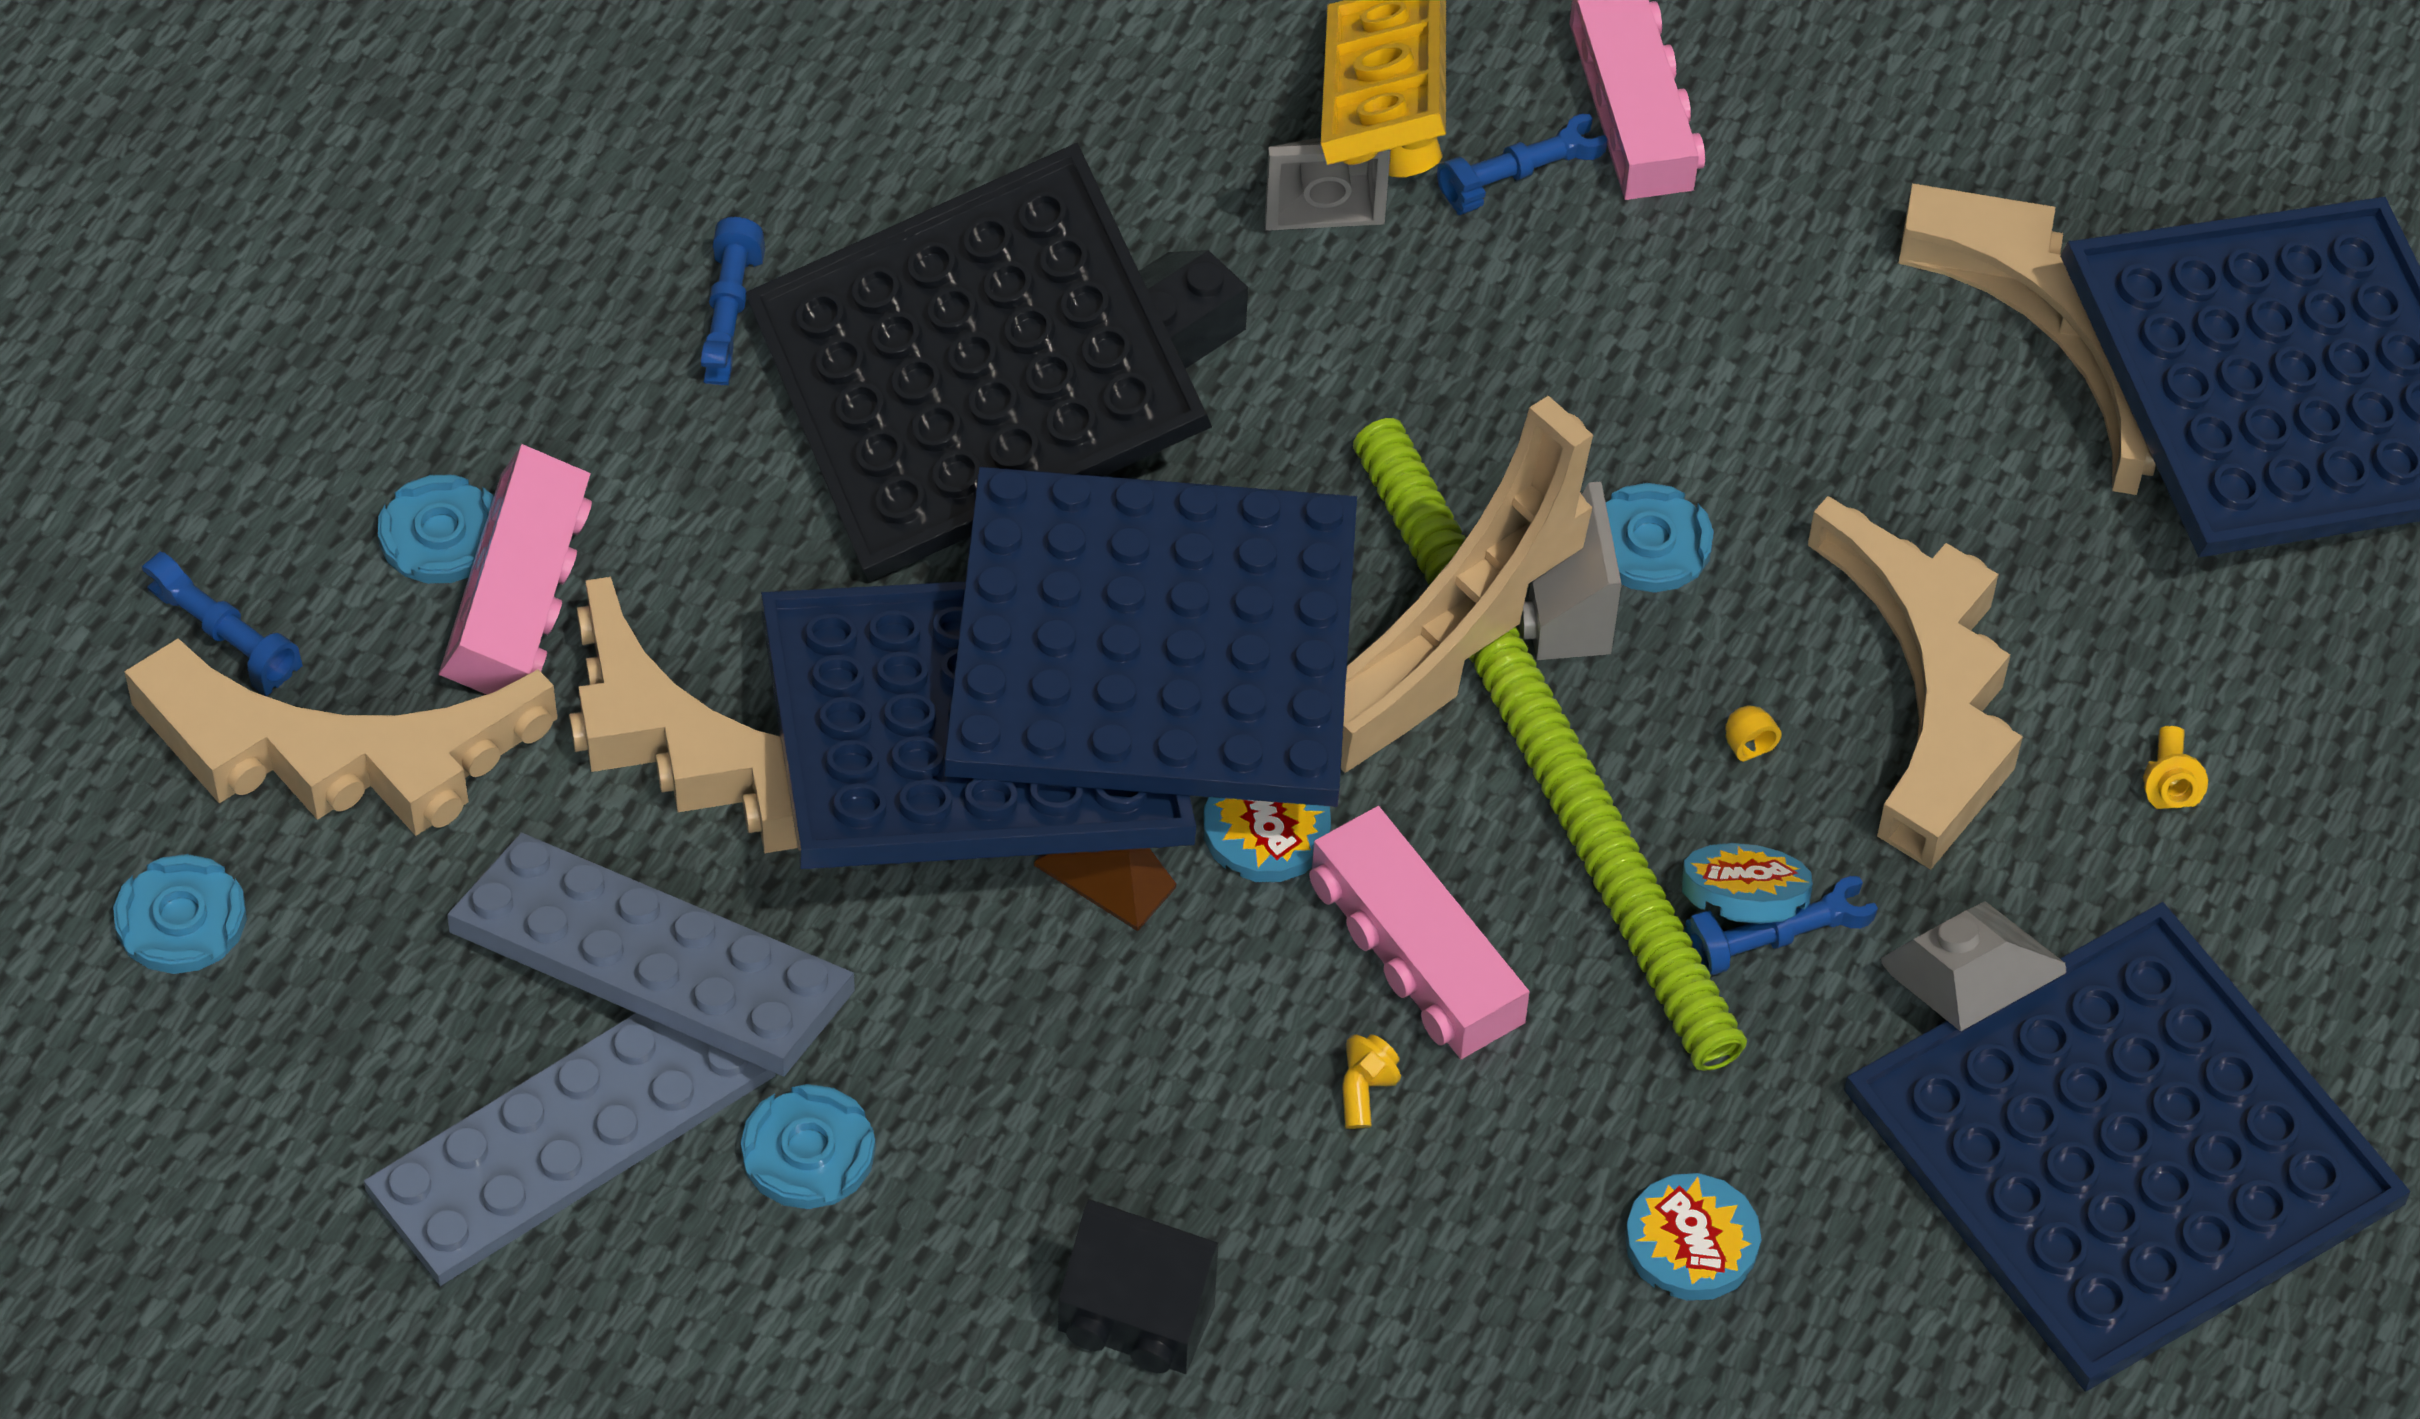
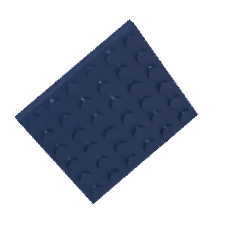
(2268, 367)
(1154, 637)
(865, 737)
(2127, 1146)

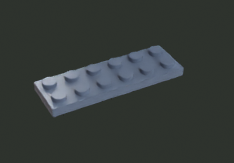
(652, 953)
(554, 1141)

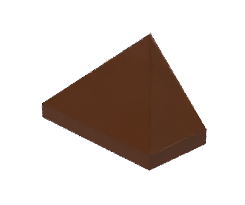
(1121, 882)

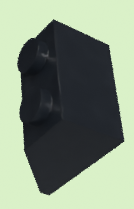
(1197, 301)
(1138, 1288)

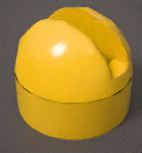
(1751, 724)

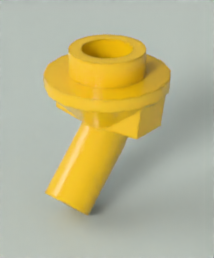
(2174, 773)
(1369, 1064)

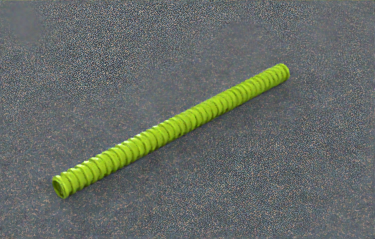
(1561, 766)

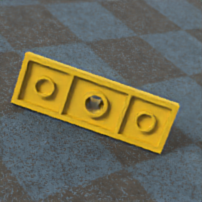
(1385, 83)

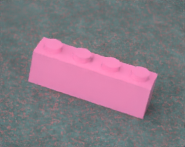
(1637, 96)
(517, 572)
(1418, 933)

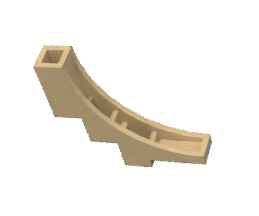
(2017, 259)
(1481, 593)
(1955, 672)
(642, 717)
(328, 758)

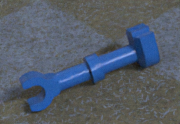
(1464, 182)
(735, 246)
(270, 657)
(1832, 910)

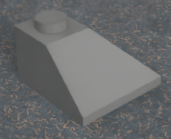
(1317, 195)
(1577, 601)
(1973, 965)

